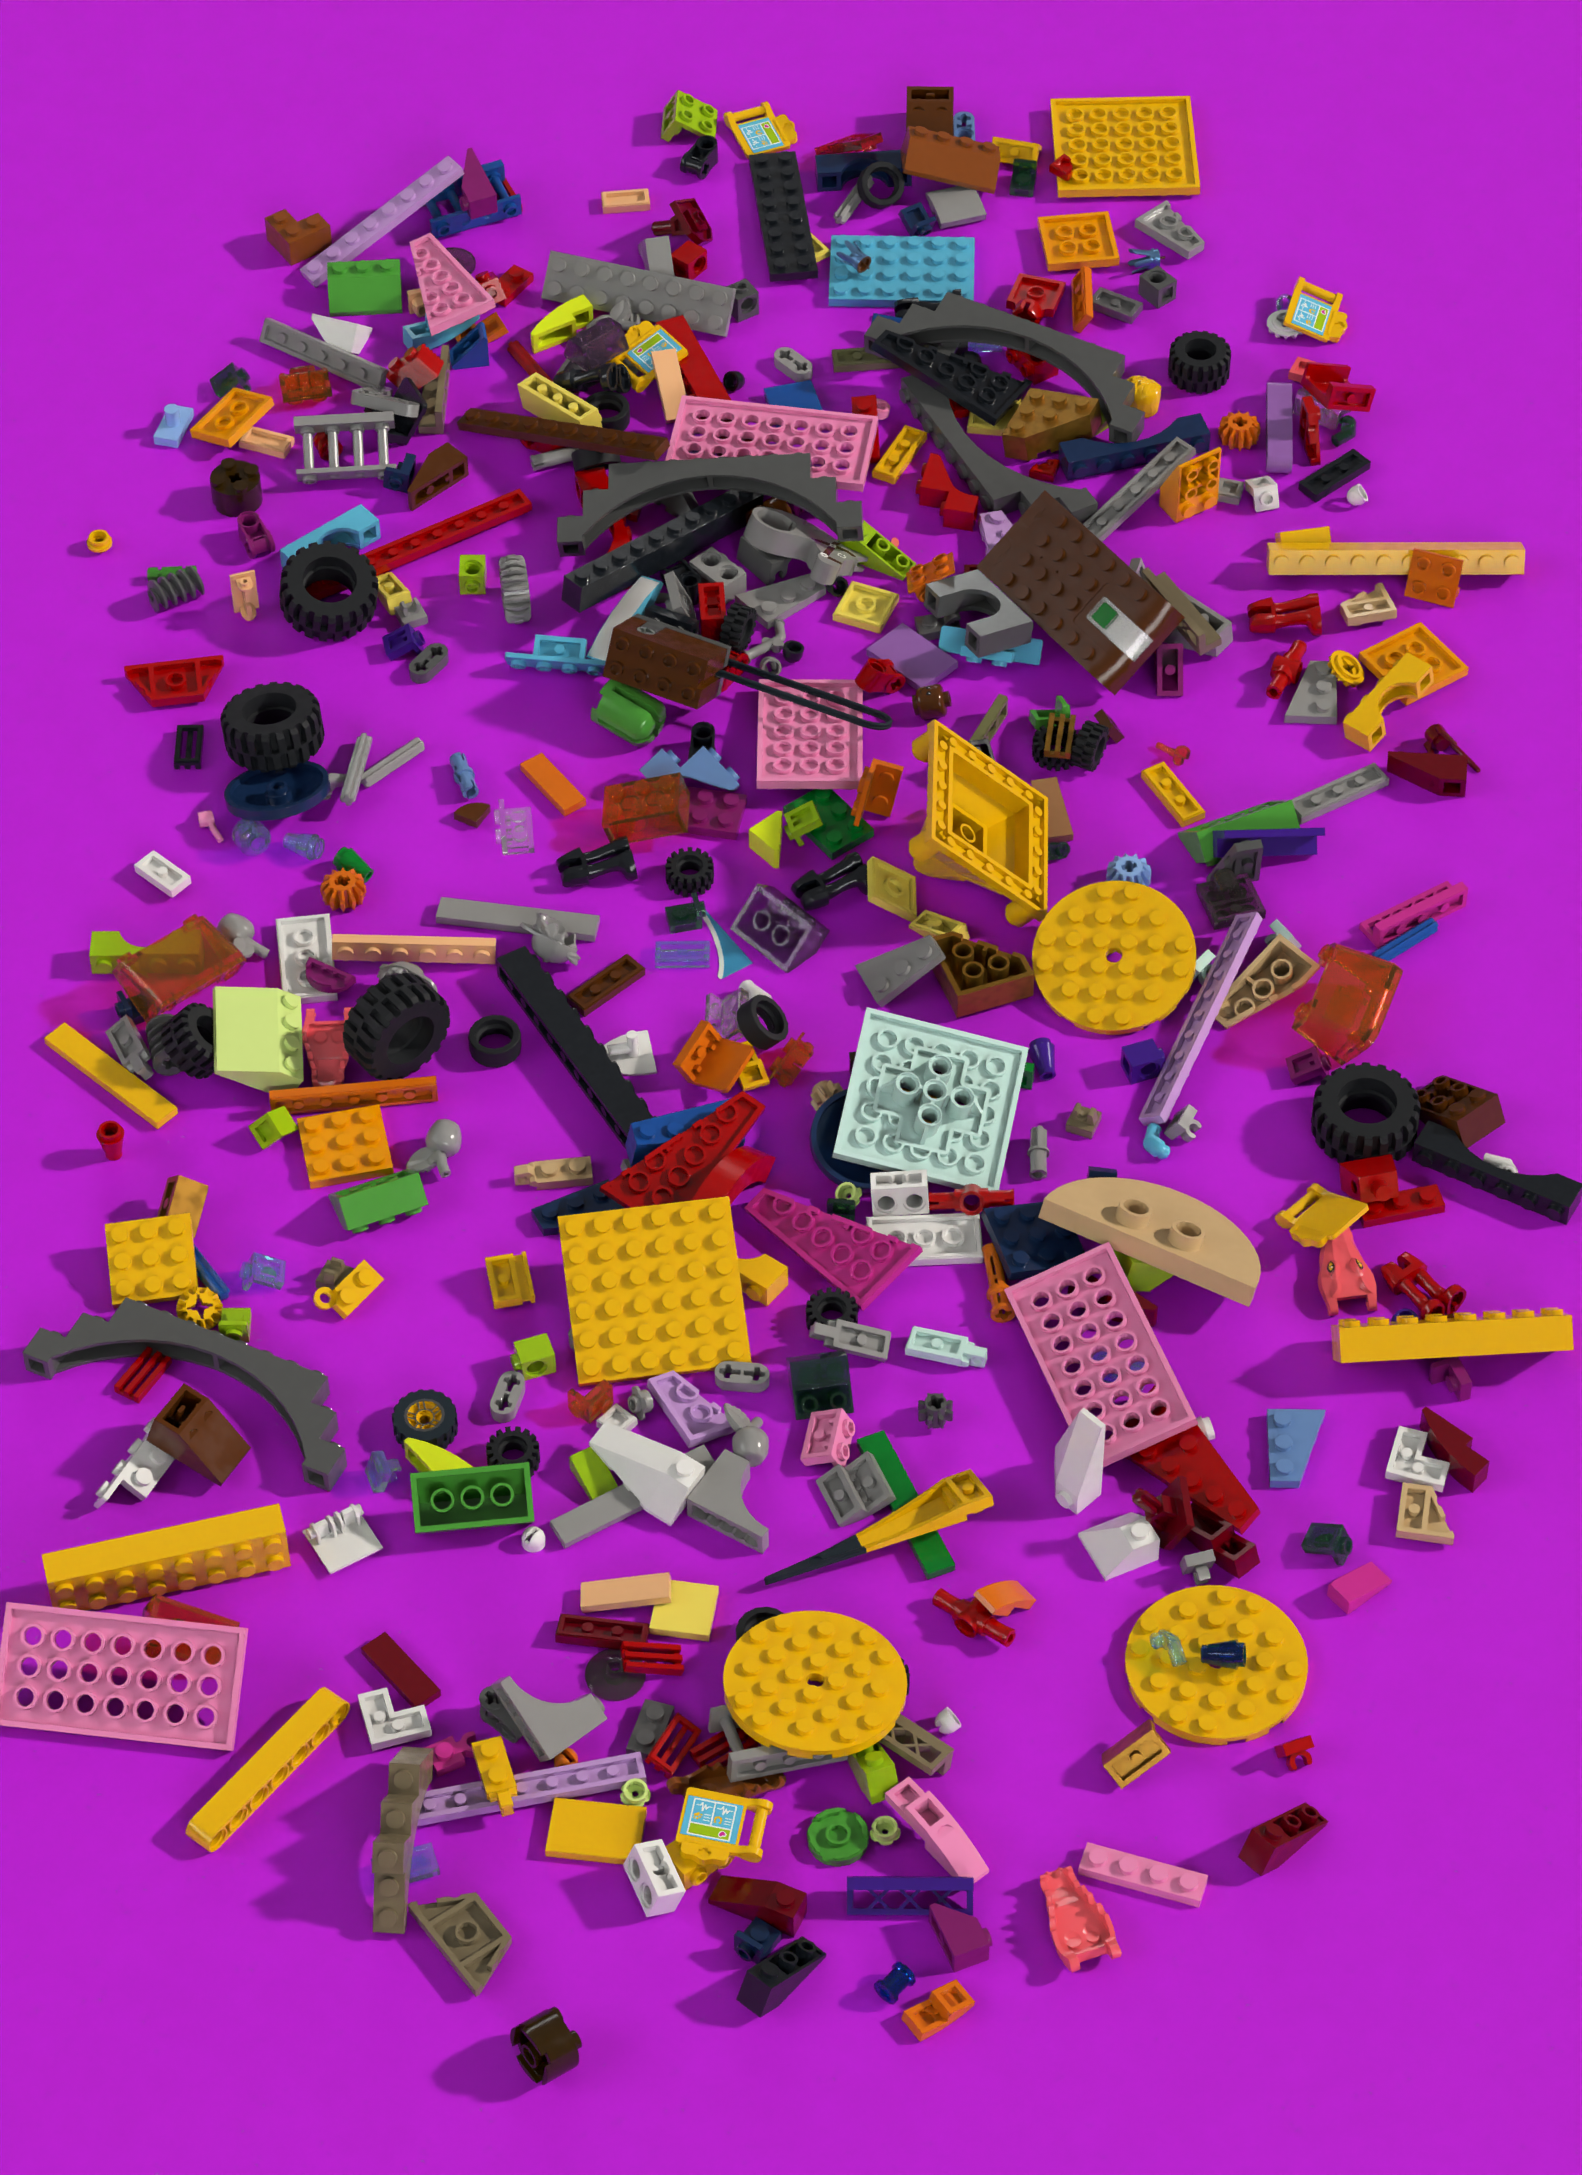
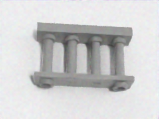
(332, 425)
(760, 1760)

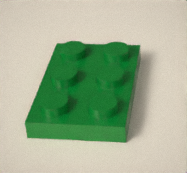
(837, 832)

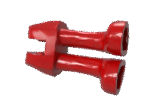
(1268, 616)
(1413, 1272)

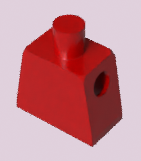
(1373, 1177)

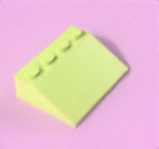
(258, 1037)

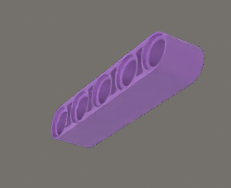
(1279, 427)

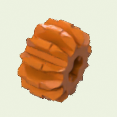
(1239, 430)
(343, 889)

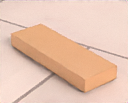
(668, 381)
(625, 1592)

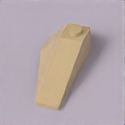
(1270, 977)

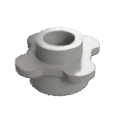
(640, 1402)

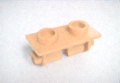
(244, 594)

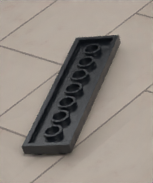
(783, 216)

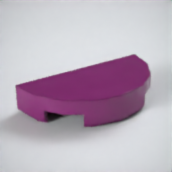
(327, 978)

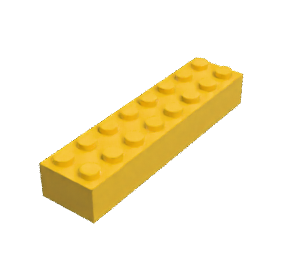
(1452, 1337)
(167, 1559)

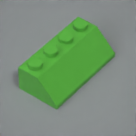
(1268, 815)
(472, 1498)

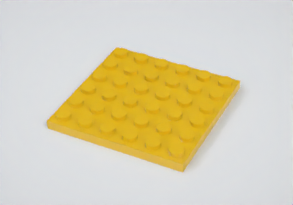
(1126, 146)
(653, 1290)

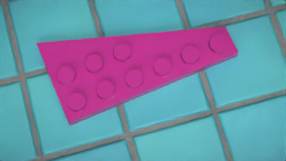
(835, 1247)

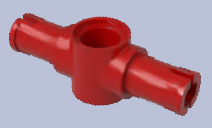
(1286, 669)
(956, 1201)
(973, 1618)

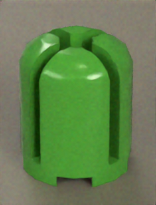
(629, 713)

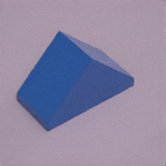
(471, 349)

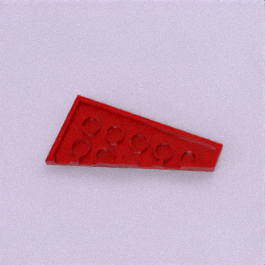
(1207, 1475)

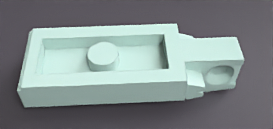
(944, 1348)

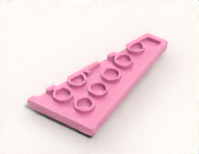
(446, 286)

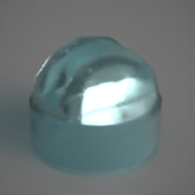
(1279, 303)

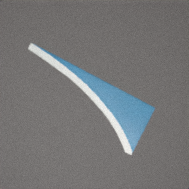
(730, 955)

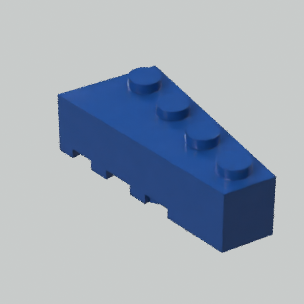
(653, 1132)

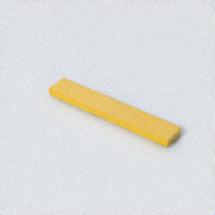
(111, 1075)

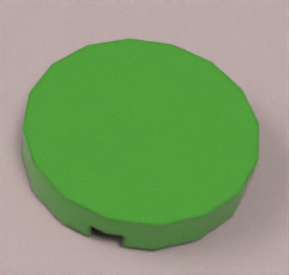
(838, 1837)

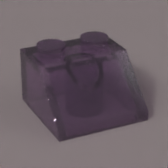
(597, 344)

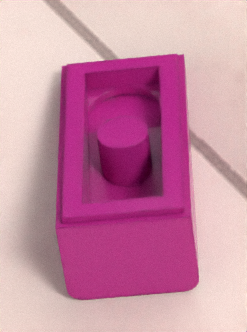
(1357, 1587)

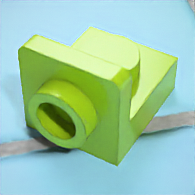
(801, 821)
(236, 1323)

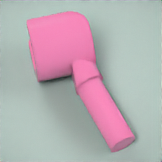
(207, 819)

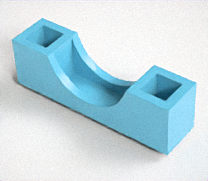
(354, 528)

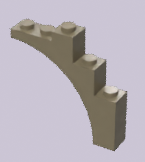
(393, 1848)

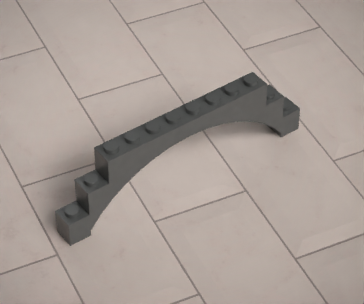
(1090, 365)
(990, 480)
(646, 482)
(283, 1383)

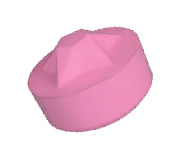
(883, 409)

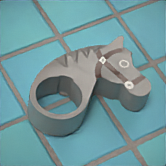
(796, 538)

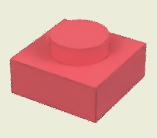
(1297, 369)

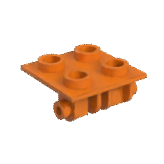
(937, 569)
(1434, 578)

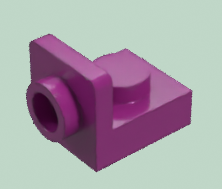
(1308, 1065)
(1454, 1374)

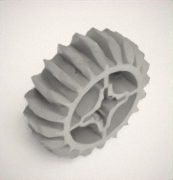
(515, 589)

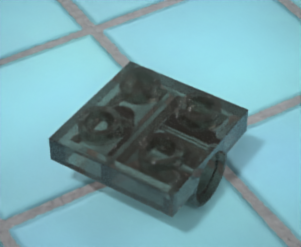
(1228, 896)

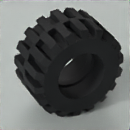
(1199, 362)
(190, 1040)

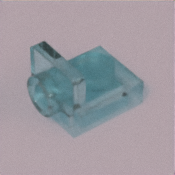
(263, 1271)

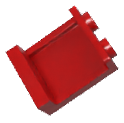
(1331, 387)

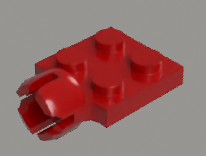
(1035, 297)

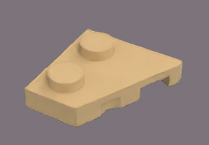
(1368, 607)
(1422, 1516)

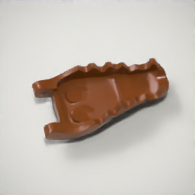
(716, 1780)

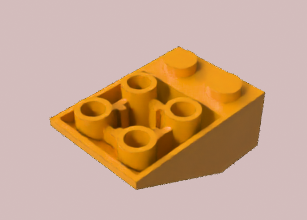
(1192, 486)

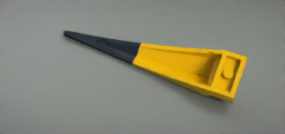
(936, 1508)

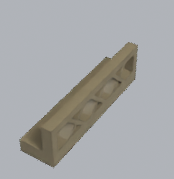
(436, 396)
(1194, 625)
(919, 1747)

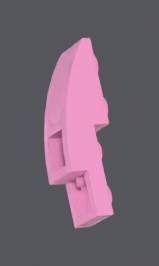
(938, 1829)

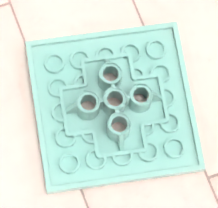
(886, 1124)

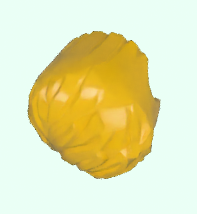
(1146, 395)

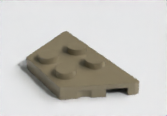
(465, 1936)

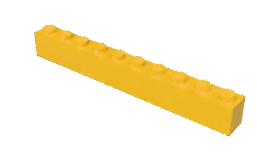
(1390, 557)

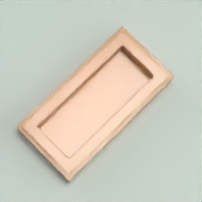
(625, 201)
(267, 442)

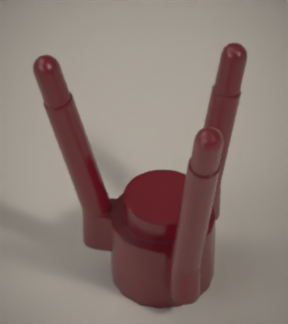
(1440, 740)

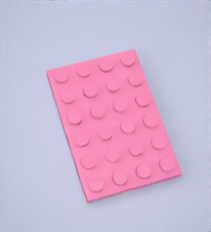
(807, 746)

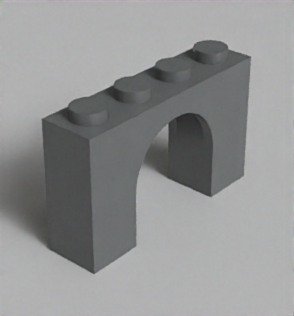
(975, 592)

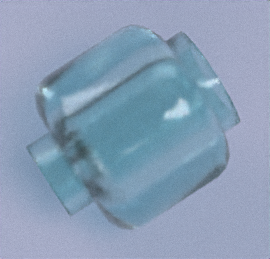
(251, 837)

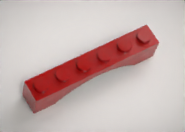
(594, 479)

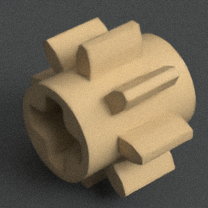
(823, 1091)

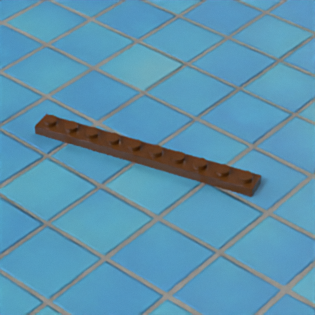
(563, 434)

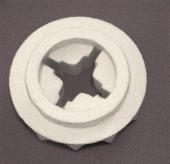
(1275, 325)

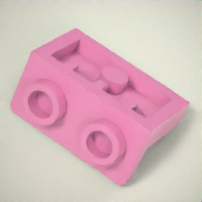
(828, 1438)

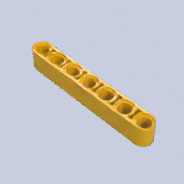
(267, 1769)

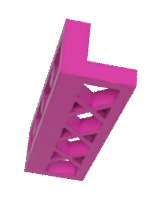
(1430, 904)

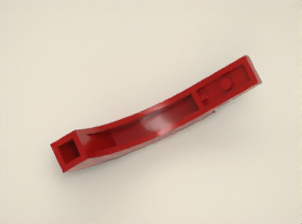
(735, 1173)

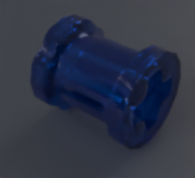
(894, 1982)

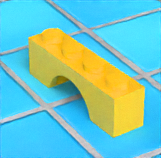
(1406, 679)
(762, 1278)

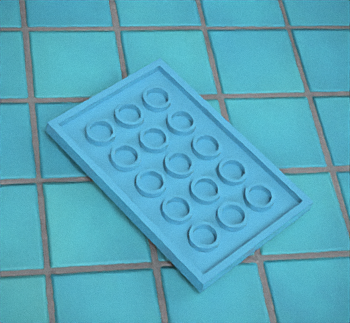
(901, 269)

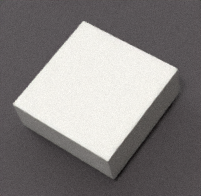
(618, 1416)

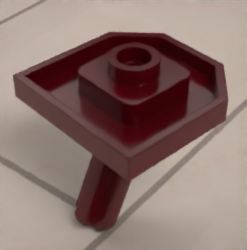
(687, 220)
(1169, 1512)

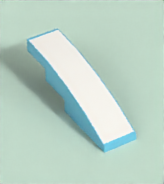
(635, 601)

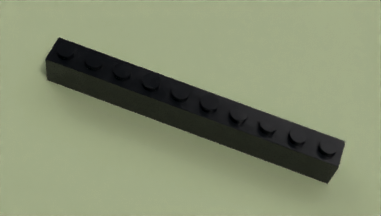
(658, 549)
(572, 1041)

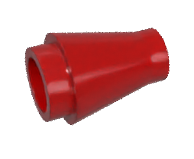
(111, 1138)

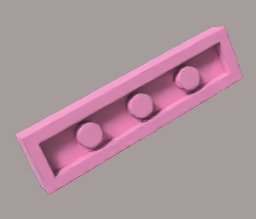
(1143, 1874)

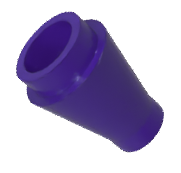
(1043, 1057)

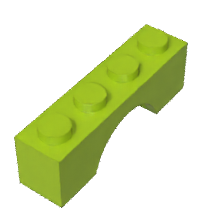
(106, 949)

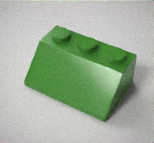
(364, 287)
(379, 1200)

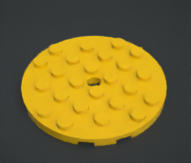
(1120, 995)
(1221, 1702)
(846, 1714)

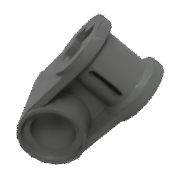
(496, 1715)

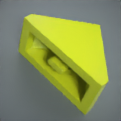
(766, 838)

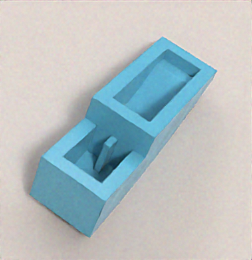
(419, 333)

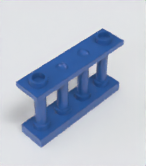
(460, 220)

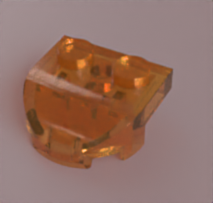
(305, 384)

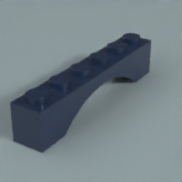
(1088, 457)

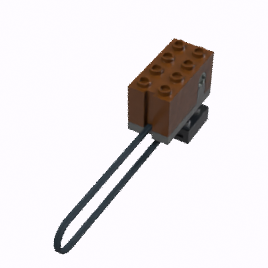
(674, 662)

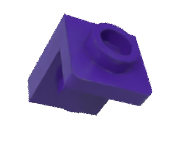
(402, 641)

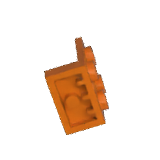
(877, 789)

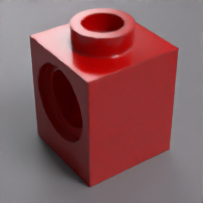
(689, 260)

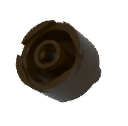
(236, 487)
(546, 2046)

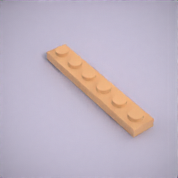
(413, 948)

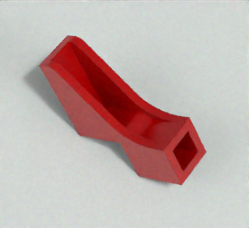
(937, 491)

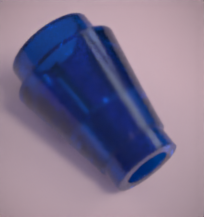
(1225, 1654)

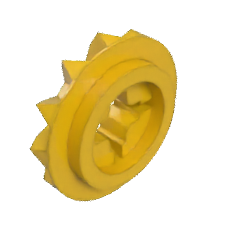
(1340, 663)
(208, 1298)

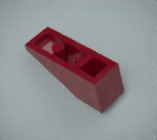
(768, 1900)

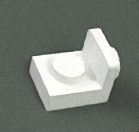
(1264, 493)

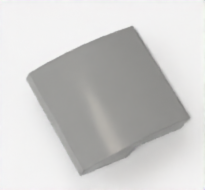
(956, 206)
(855, 1490)

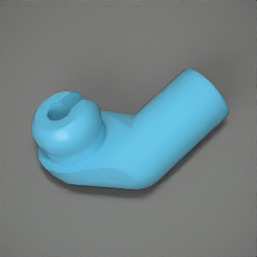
(1154, 1144)

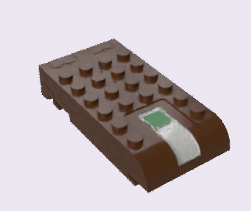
(1080, 592)

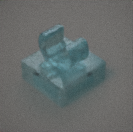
(381, 1471)

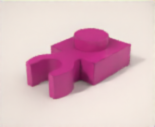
(450, 1754)

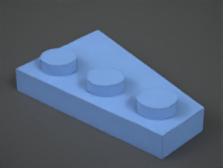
(1290, 1443)

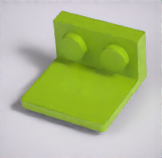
(690, 114)

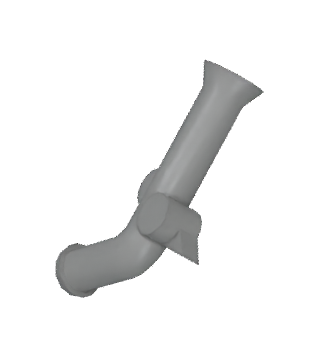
(775, 644)

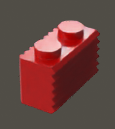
(418, 364)

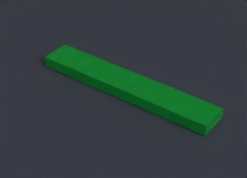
(929, 1547)

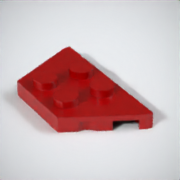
(175, 680)

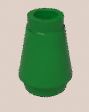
(350, 859)

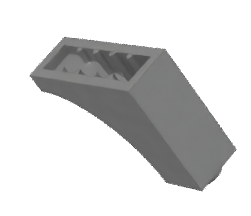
(657, 255)
(720, 1504)
(549, 1725)

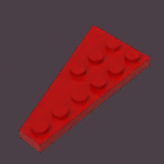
(684, 1162)

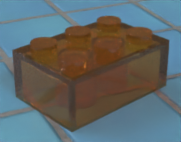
(646, 808)

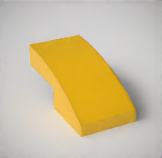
(754, 1073)

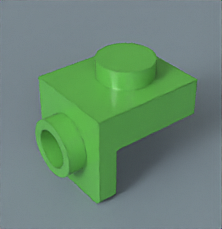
(1041, 717)

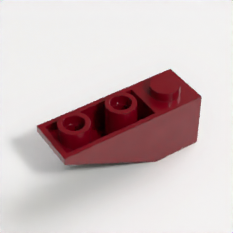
(1434, 772)
(1280, 1838)

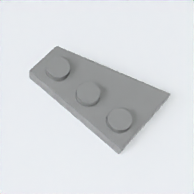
(1169, 230)

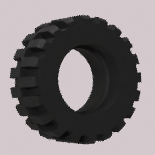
(332, 563)
(272, 726)
(396, 1026)
(1370, 1089)

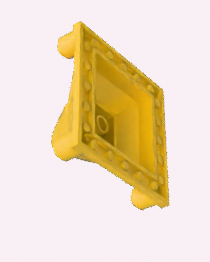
(982, 825)

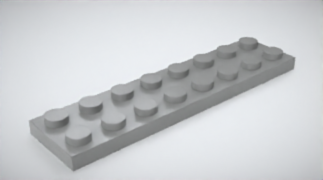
(649, 293)

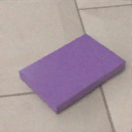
(913, 656)

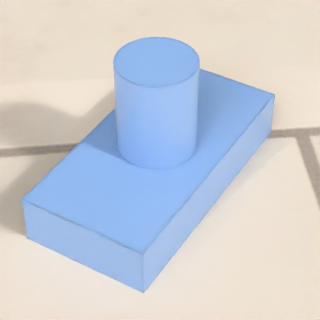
(173, 425)

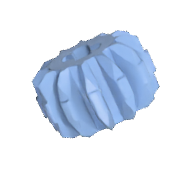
(1129, 869)

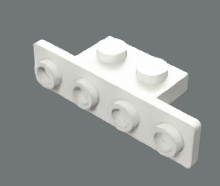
(139, 1471)

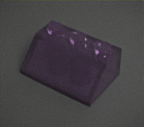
(779, 928)

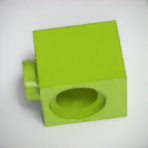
(472, 574)
(533, 1357)

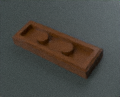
(605, 985)

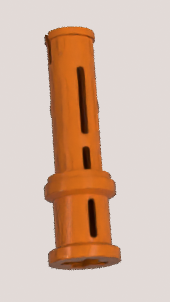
(997, 1302)

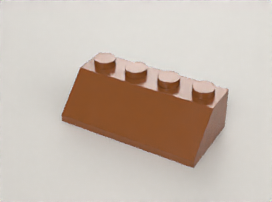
(950, 159)

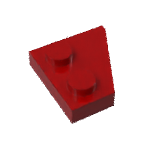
(1309, 429)

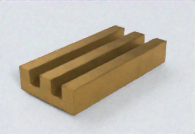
(1061, 721)

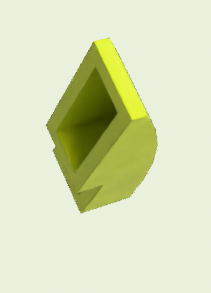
(561, 324)
(429, 1457)

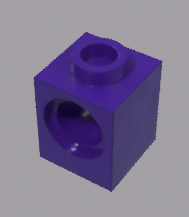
(1142, 1061)

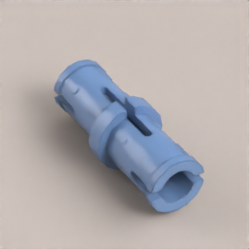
(464, 775)

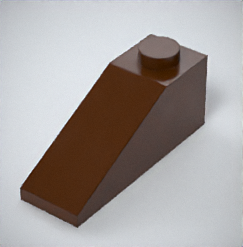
(439, 472)

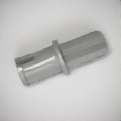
(1038, 1153)

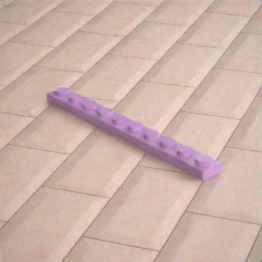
(1200, 1019)

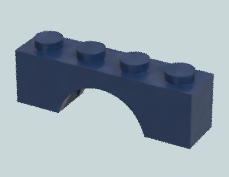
(836, 170)

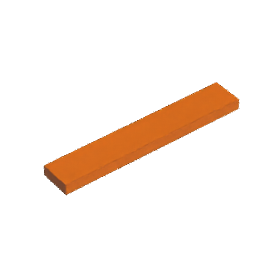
(355, 1095)

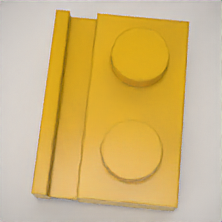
(509, 1280)

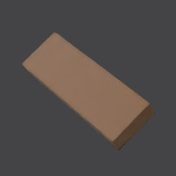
(1058, 821)

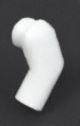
(1500, 1162)

